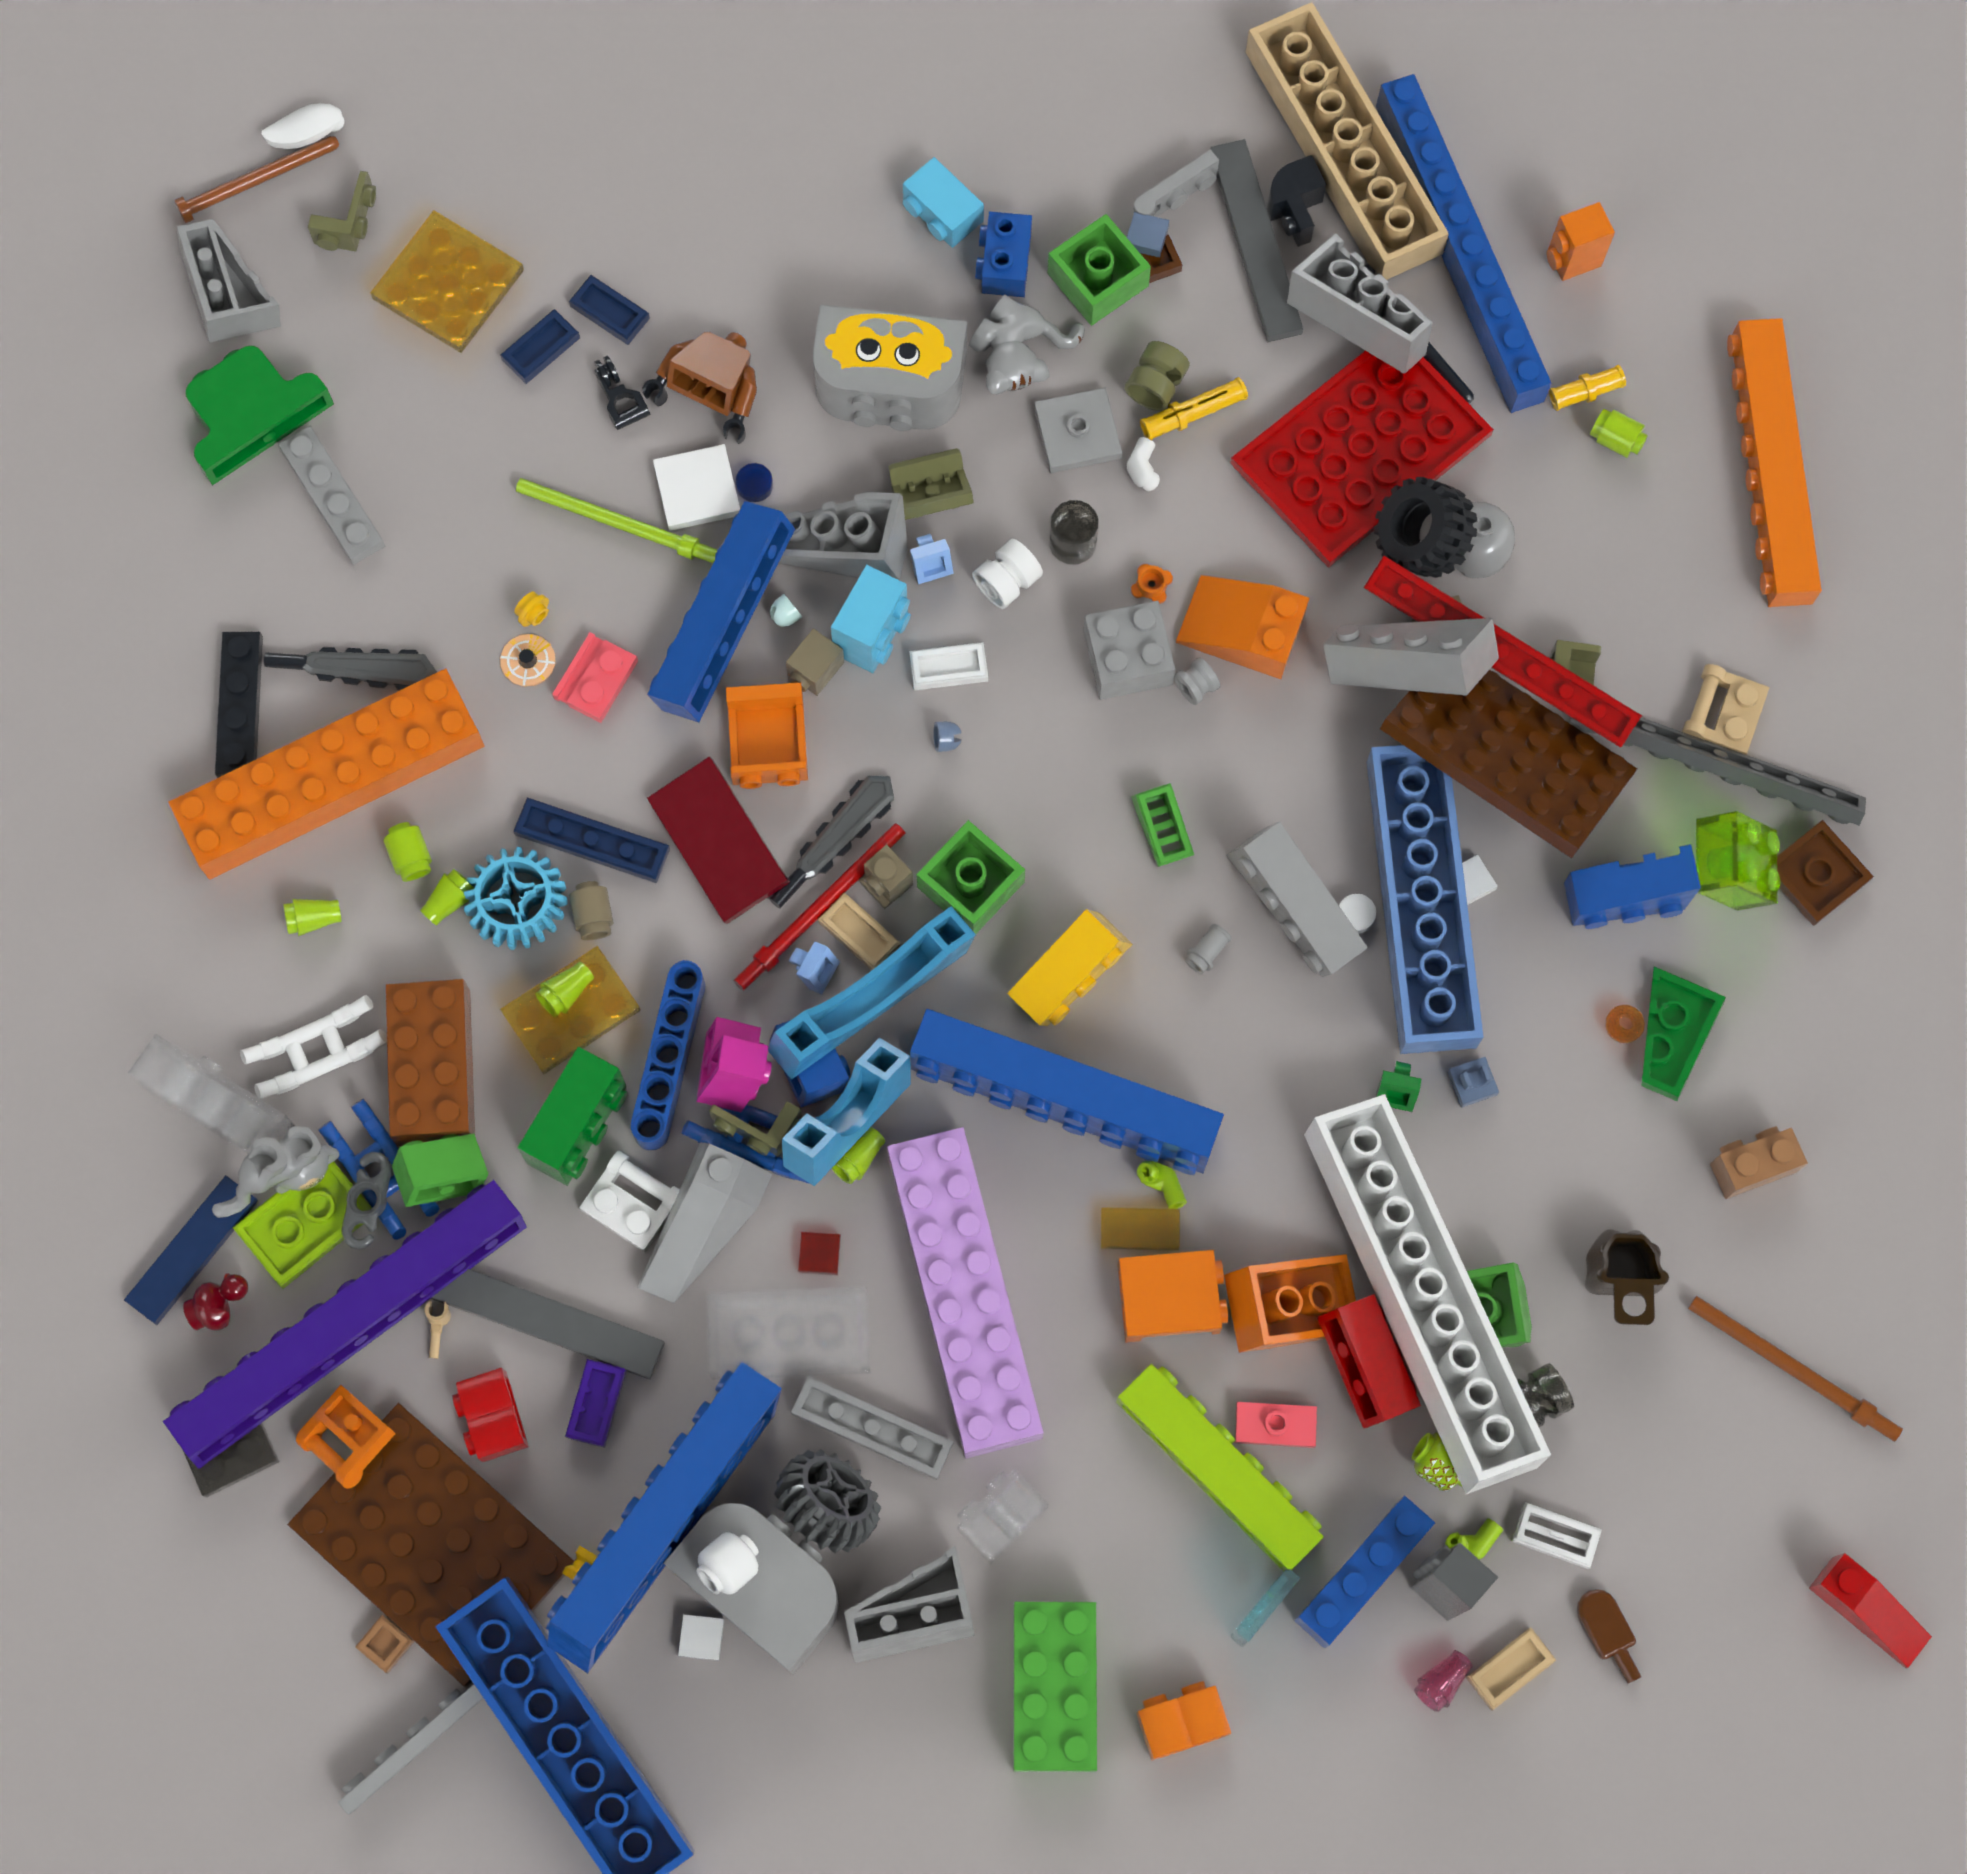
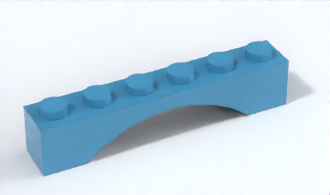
(837, 1019)

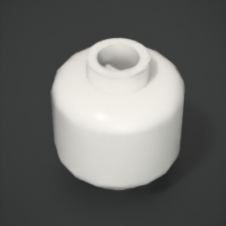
(728, 1563)

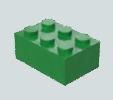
(573, 1117)

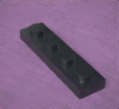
(238, 700)

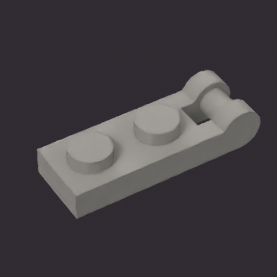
(1176, 188)

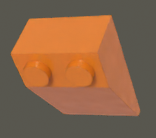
(1244, 623)
(1281, 1300)

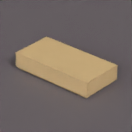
(859, 932)
(1511, 1668)

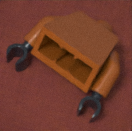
(711, 373)

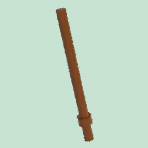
(1862, 1411)

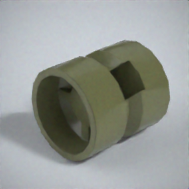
(1156, 377)

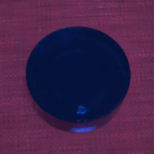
(754, 482)

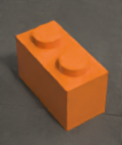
(1580, 241)

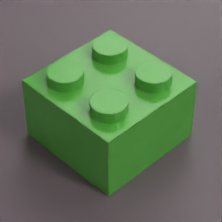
(1098, 269)
(971, 876)

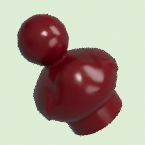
(210, 1302)

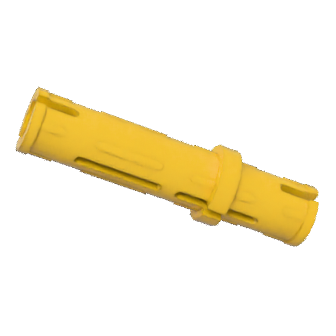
(1181, 414)

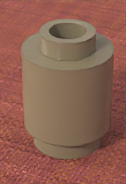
(591, 910)

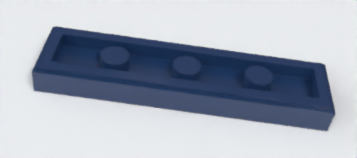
(591, 840)
(186, 1255)

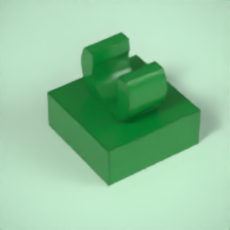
(1400, 1087)

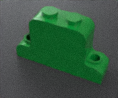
(249, 409)

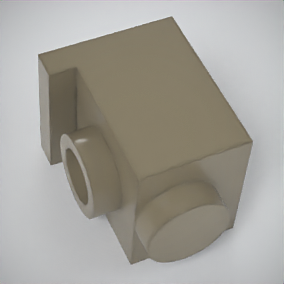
(886, 877)

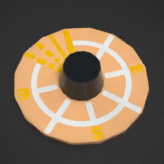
(527, 660)

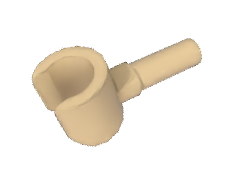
(436, 1327)

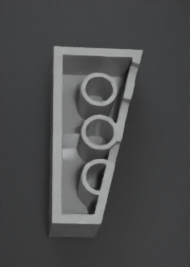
(1359, 305)
(1413, 655)
(1297, 899)

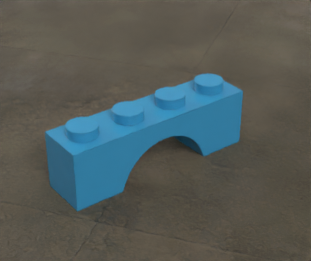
(874, 1086)

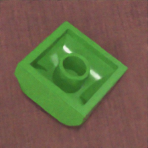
(1505, 1302)

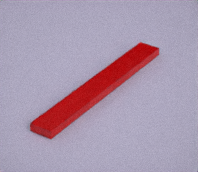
(1516, 659)

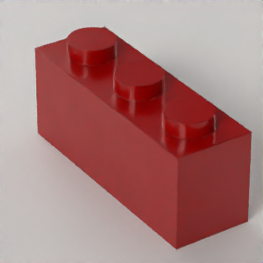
(1369, 1361)

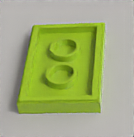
(299, 1226)

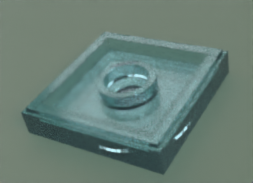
(1265, 1607)

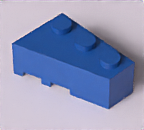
(1632, 889)

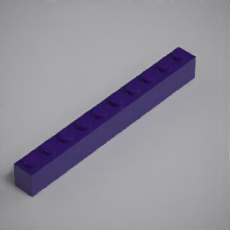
(344, 1323)

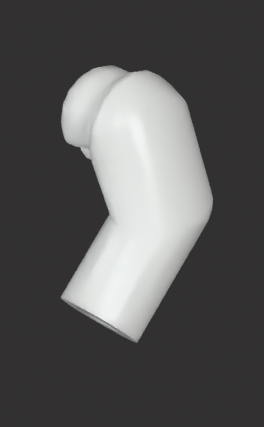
(1139, 466)

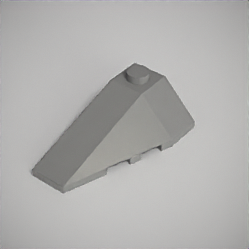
(850, 536)
(708, 1211)

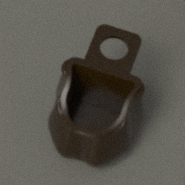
(1624, 1267)

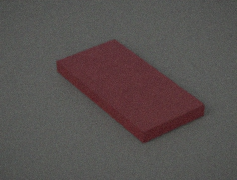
(718, 840)

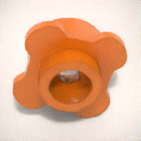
(1149, 573)

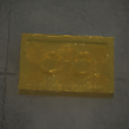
(595, 1012)

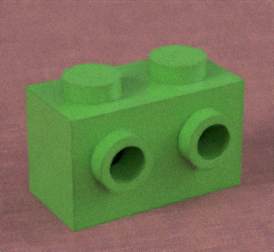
(439, 1169)

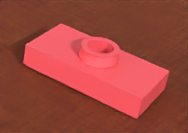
(1275, 1424)

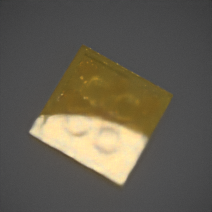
(447, 281)

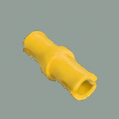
(1587, 387)

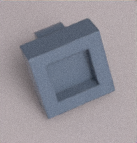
(1473, 1082)

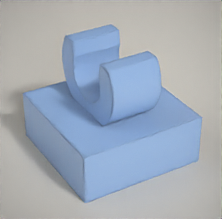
(931, 559)
(815, 967)

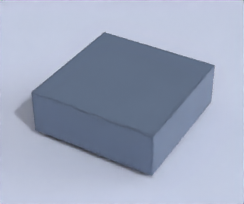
(1148, 234)

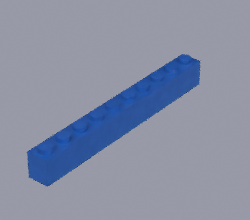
(1467, 249)

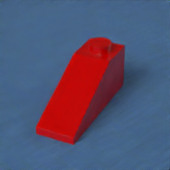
(1870, 1608)

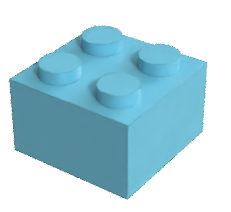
(871, 619)

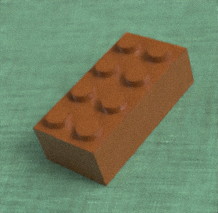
(429, 1060)

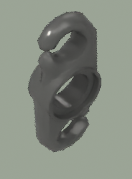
(353, 1214)

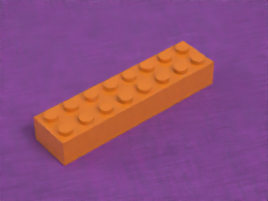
(326, 774)

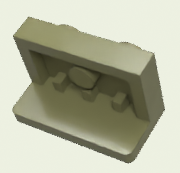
(931, 483)

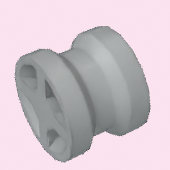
(1197, 681)

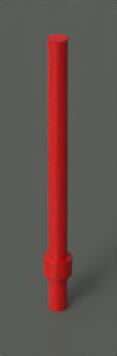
(767, 957)

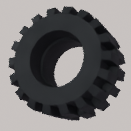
(1448, 534)

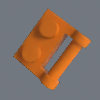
(354, 1426)

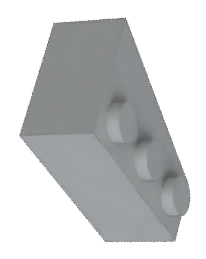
(222, 284)
(913, 1613)

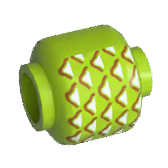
(1434, 1463)

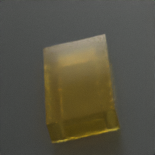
(1140, 1228)

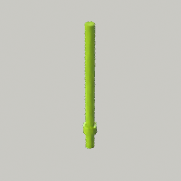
(685, 545)

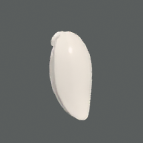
(304, 126)

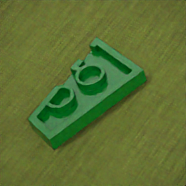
(1676, 1031)

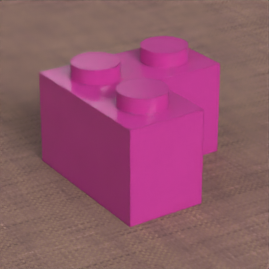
(732, 1065)

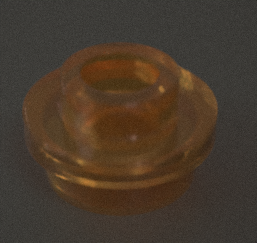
(1619, 1033)

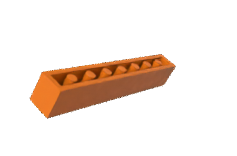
(1774, 463)

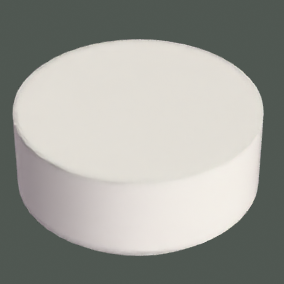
(1359, 911)

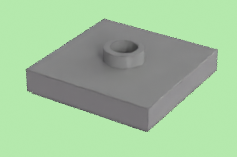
(1078, 430)

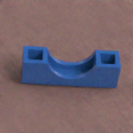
(1364, 1572)

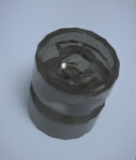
(1073, 532)
(1546, 1393)

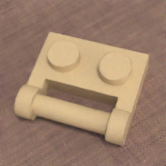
(1738, 711)

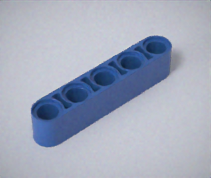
(664, 1037)

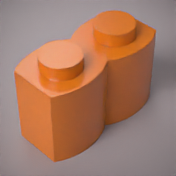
(1182, 1721)

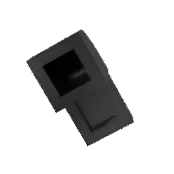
(1291, 193)

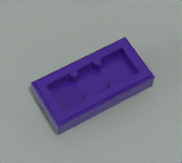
(595, 1403)

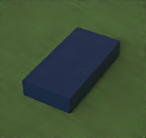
(609, 309)
(540, 346)

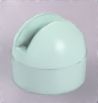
(784, 612)

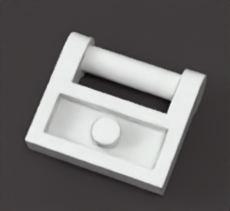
(624, 1212)

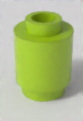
(1619, 433)
(408, 851)

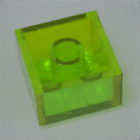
(1737, 860)

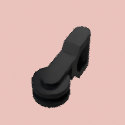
(605, 373)

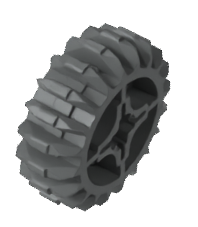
(827, 1501)

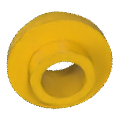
(532, 609)

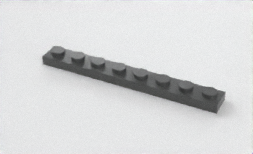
(1743, 769)

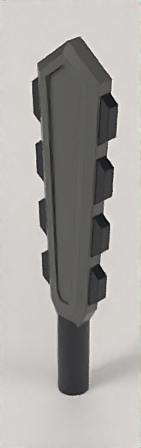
(353, 666)
(851, 820)

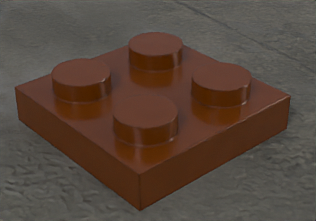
(1820, 872)

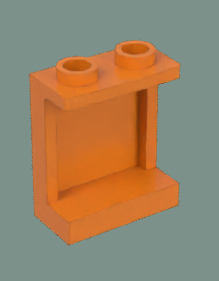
(767, 735)
(1171, 1294)

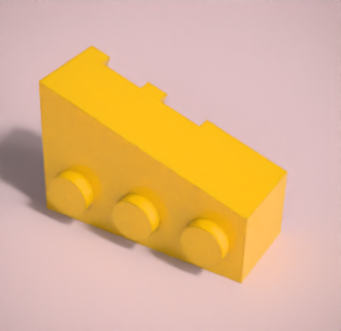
(1069, 968)

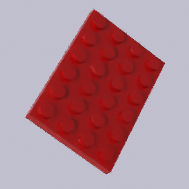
(1352, 443)

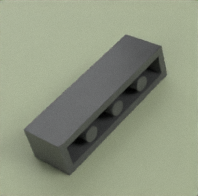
(1452, 1580)

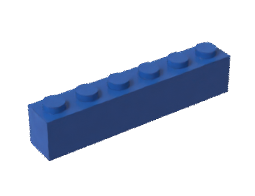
(721, 611)

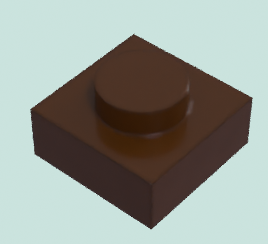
(1167, 264)

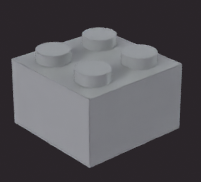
(1129, 650)

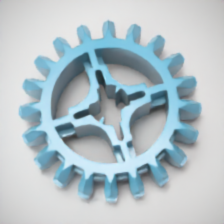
(529, 893)

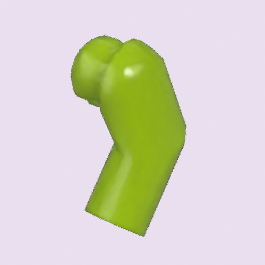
(1480, 1542)

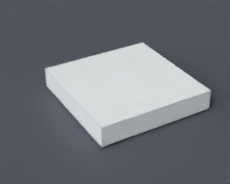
(696, 487)

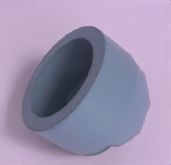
(944, 736)

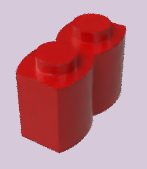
(490, 1415)

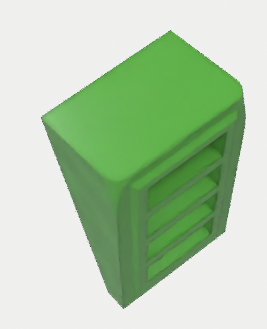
(1171, 807)

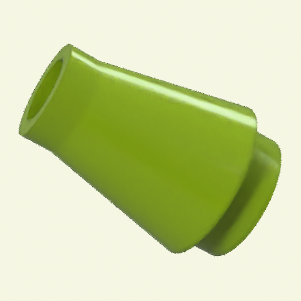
(446, 897)
(309, 915)
(563, 989)
(859, 1156)

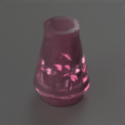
(1443, 1681)

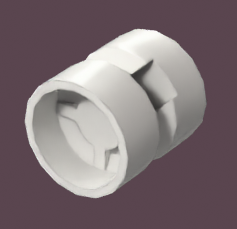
(1011, 570)

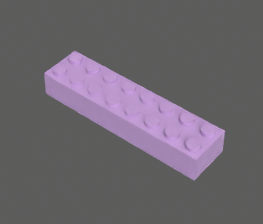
(964, 1293)

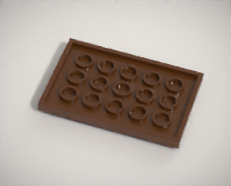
(1515, 757)
(427, 1536)

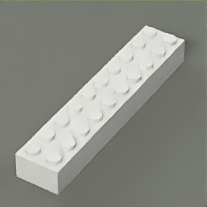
(1426, 1294)

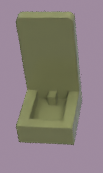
(345, 234)
(757, 1140)

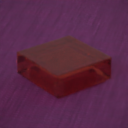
(819, 1253)

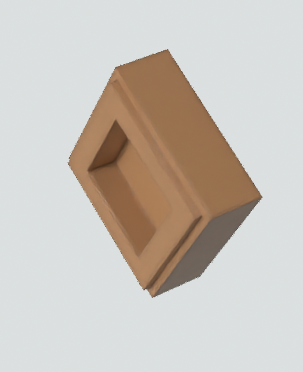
(384, 1644)

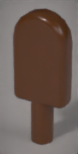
(1608, 1630)

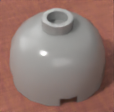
(1491, 545)

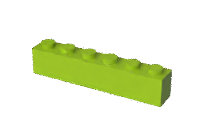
(1219, 1468)

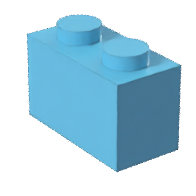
(942, 203)

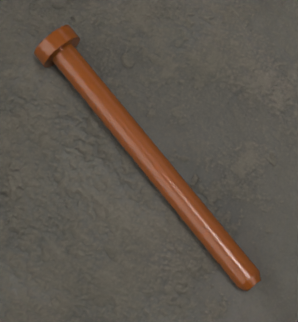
(255, 177)

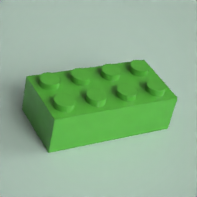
(1055, 1687)

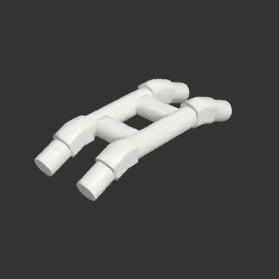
(292, 1042)

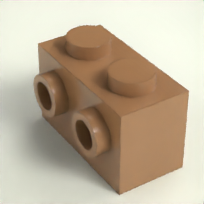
(1759, 1162)

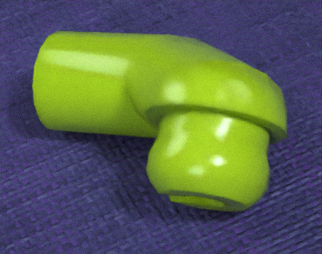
(1164, 1180)

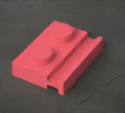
(595, 677)

